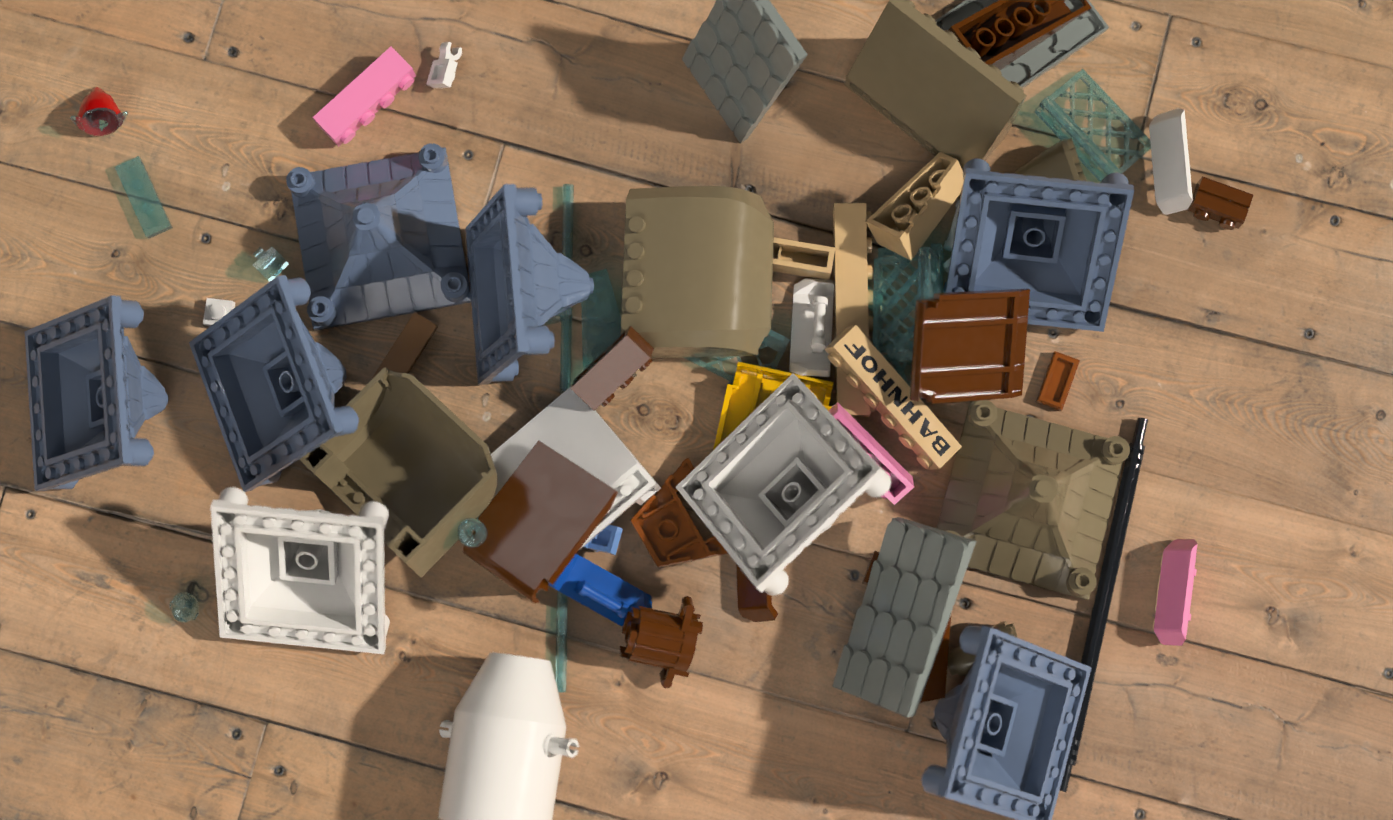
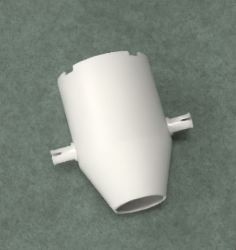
(505, 743)

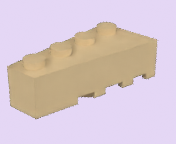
(917, 207)

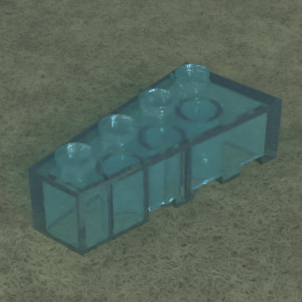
(599, 318)

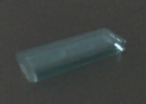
(143, 197)

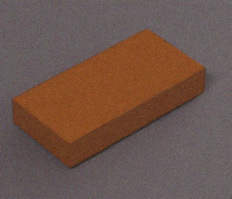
(1057, 381)

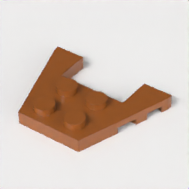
(668, 528)

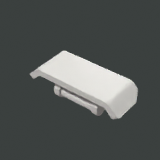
(1171, 161)
(811, 327)

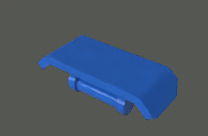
(600, 590)

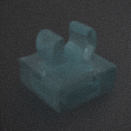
(269, 263)

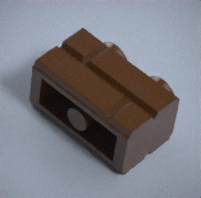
(1220, 203)

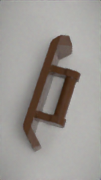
(751, 602)

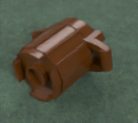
(662, 639)

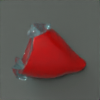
(96, 109)

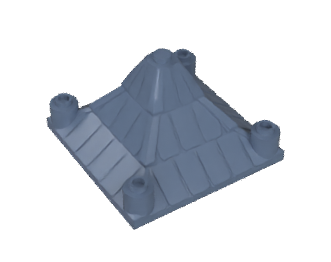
(1041, 237)
(379, 238)
(516, 283)
(271, 383)
(88, 394)
(1008, 726)

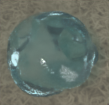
(465, 532)
(184, 607)

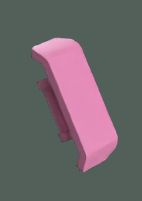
(1175, 591)

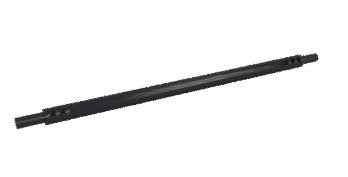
(1107, 580)

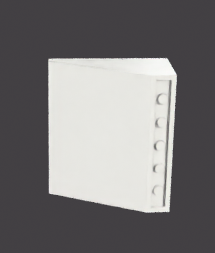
(587, 441)

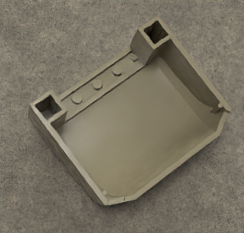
(698, 270)
(413, 462)

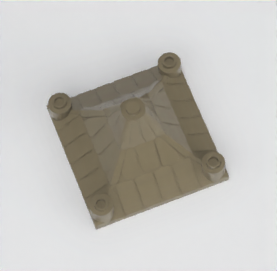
(1032, 498)

